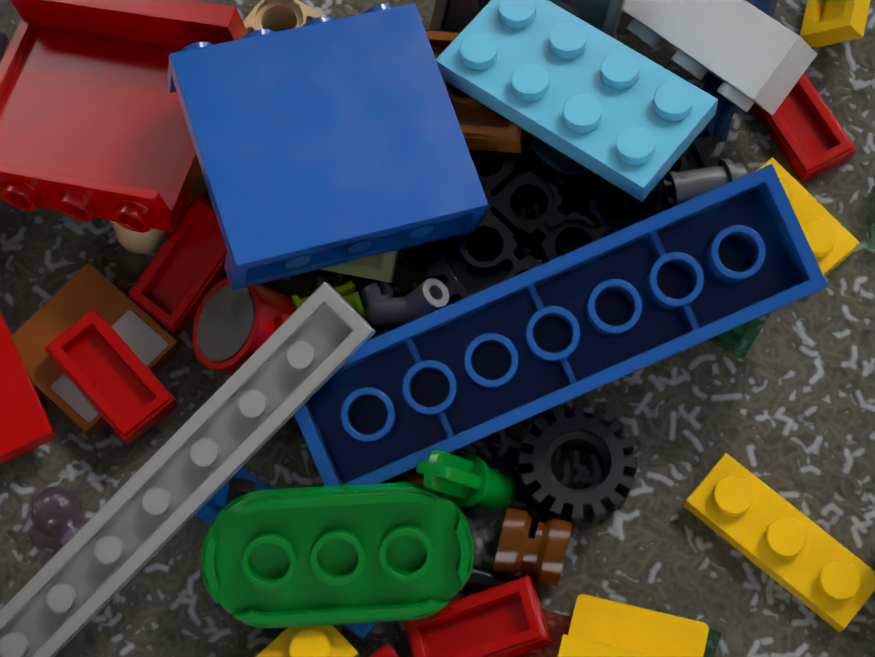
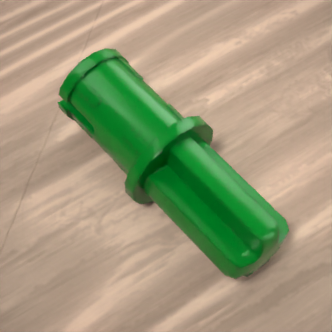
(467, 480)

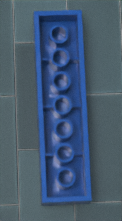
(560, 331)

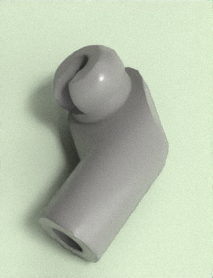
(385, 310)

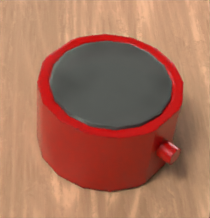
(236, 323)

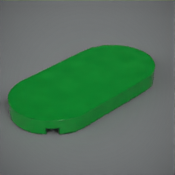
(337, 555)

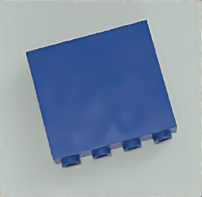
(326, 143)

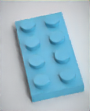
(578, 90)

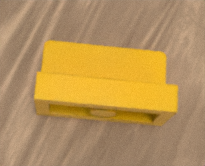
(623, 630)

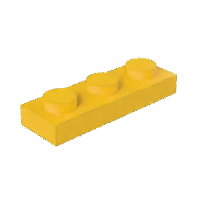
(783, 542)

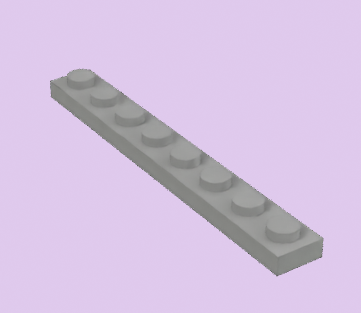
(182, 476)

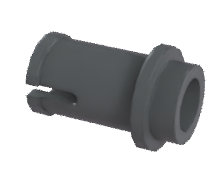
(692, 183)

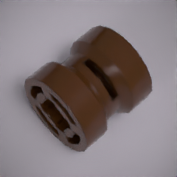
(532, 546)

